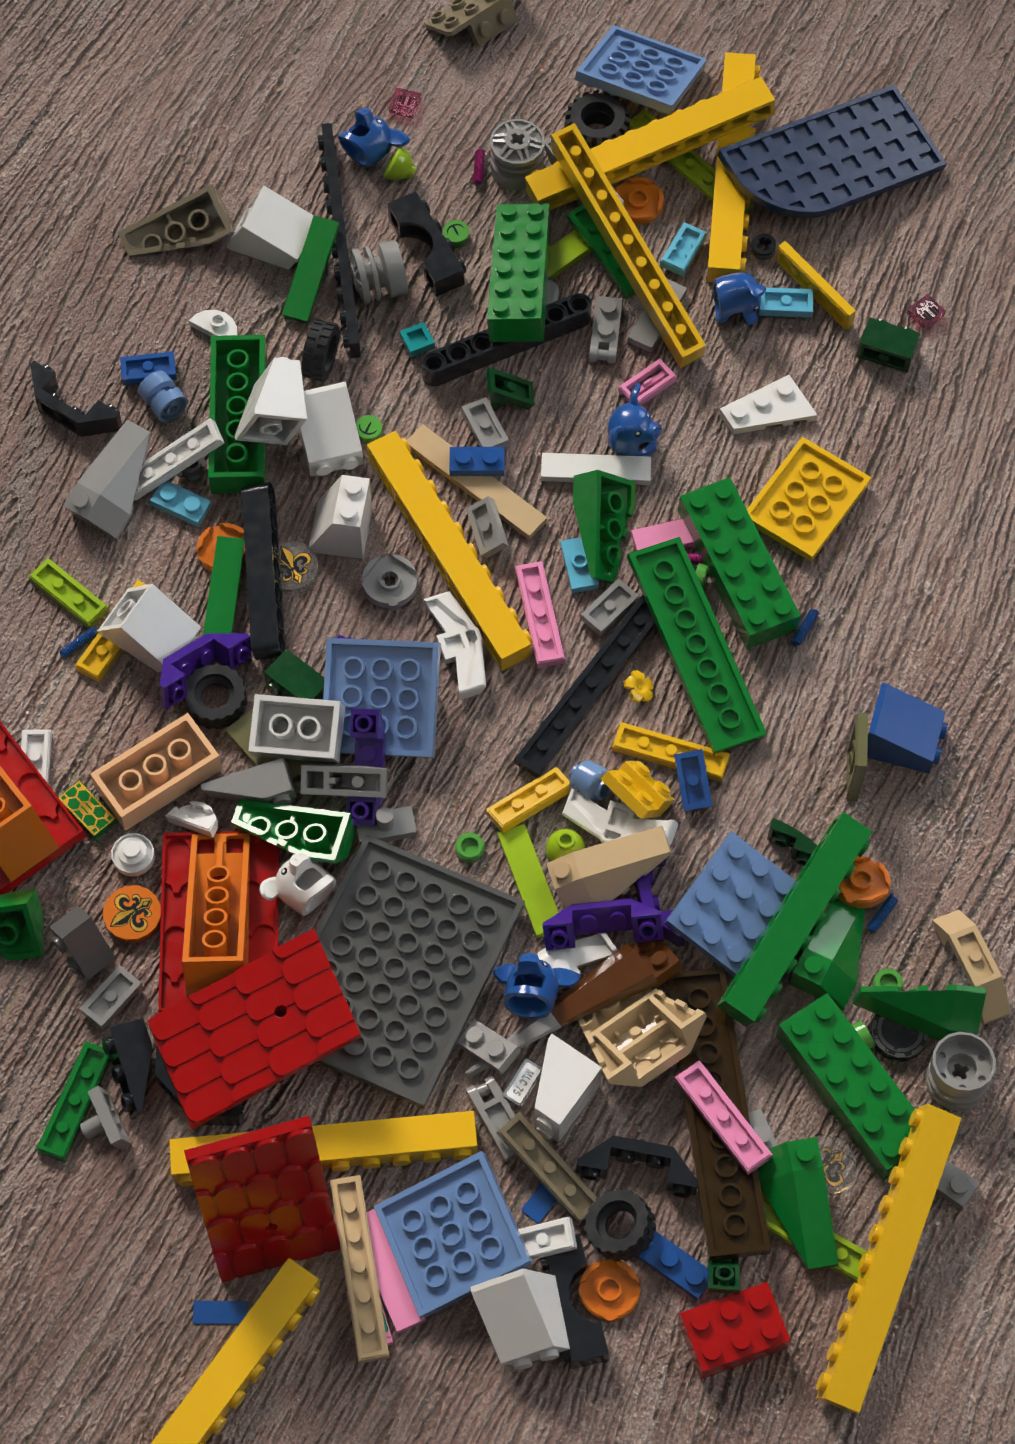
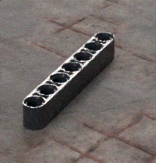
(475, 359)
(263, 571)

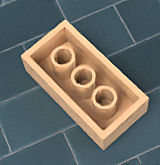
(156, 771)

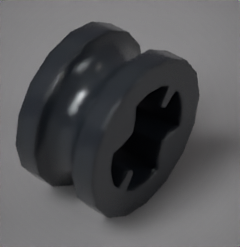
(766, 239)

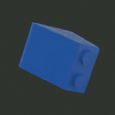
(905, 730)

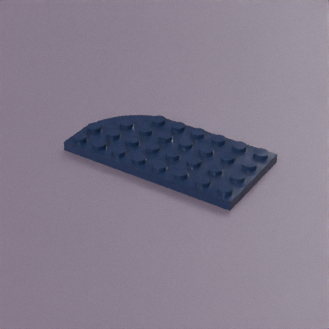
(834, 156)

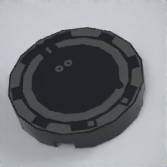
(896, 1040)

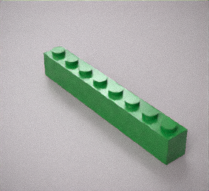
(794, 920)

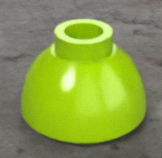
(399, 165)
(562, 843)

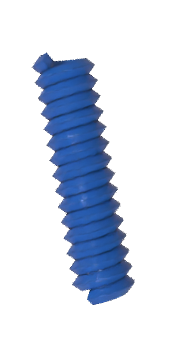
(805, 627)
(78, 643)
(882, 913)

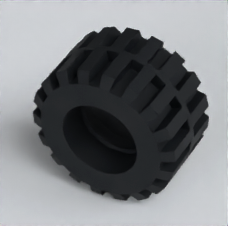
(598, 109)

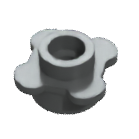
(195, 473)

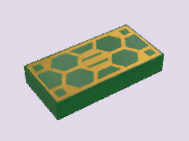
(87, 810)

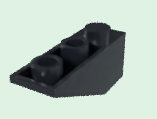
(130, 1056)

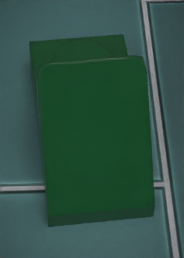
(509, 389)

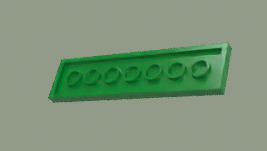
(696, 646)

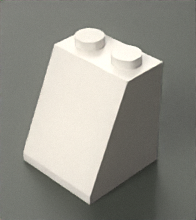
(272, 230)
(275, 405)
(330, 431)
(343, 518)
(148, 625)
(564, 1088)
(522, 1317)

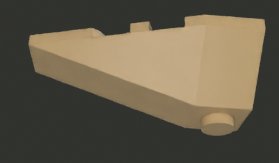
(607, 868)

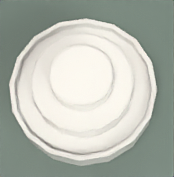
(133, 854)

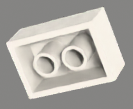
(297, 728)

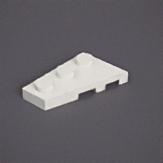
(771, 405)

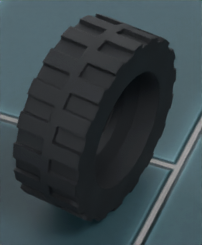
(320, 350)
(221, 716)
(636, 1241)

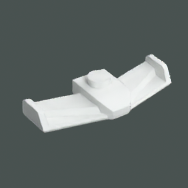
(459, 643)
(611, 823)
(587, 951)

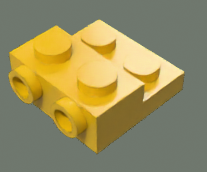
(639, 789)

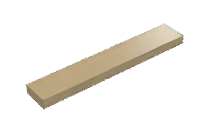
(510, 506)
(359, 1269)

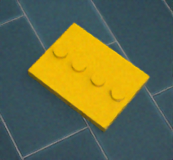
(807, 498)

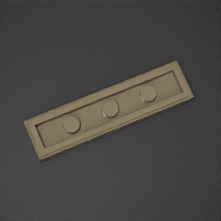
(547, 1167)

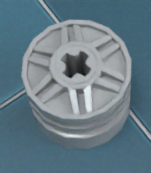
(516, 152)
(379, 271)
(965, 1057)

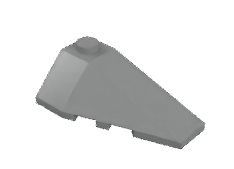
(109, 485)

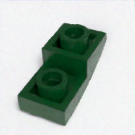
(786, 835)
(723, 1275)

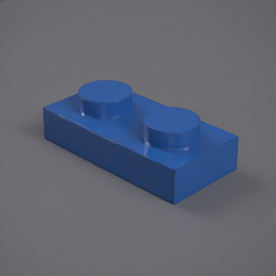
(138, 367)
(476, 461)
(693, 780)

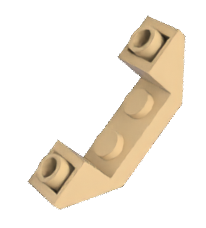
(975, 960)

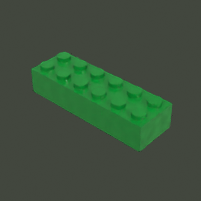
(519, 273)
(234, 370)
(739, 563)
(849, 1081)

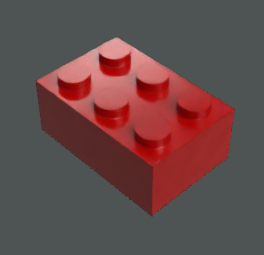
(733, 1330)

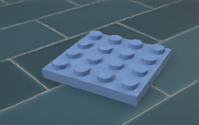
(641, 69)
(387, 677)
(730, 903)
(452, 1234)

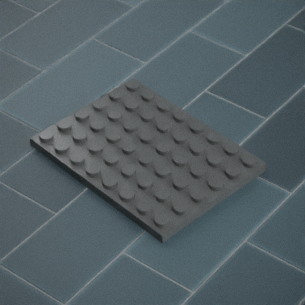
(411, 962)

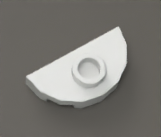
(213, 323)
(196, 817)

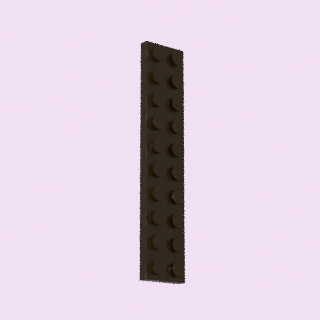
(727, 1196)

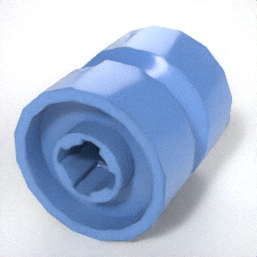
(161, 394)

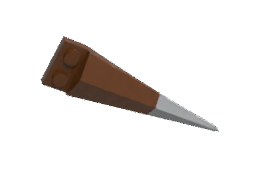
(617, 978)

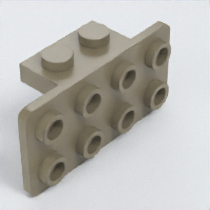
(481, 17)

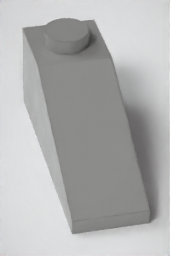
(343, 780)
(263, 783)

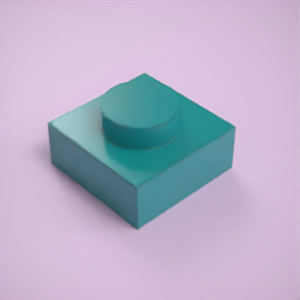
(417, 339)

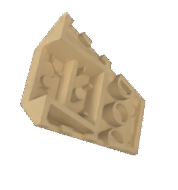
(641, 1036)

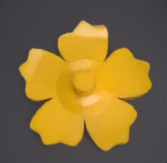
(639, 687)

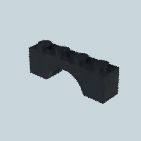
(413, 220)
(584, 1337)

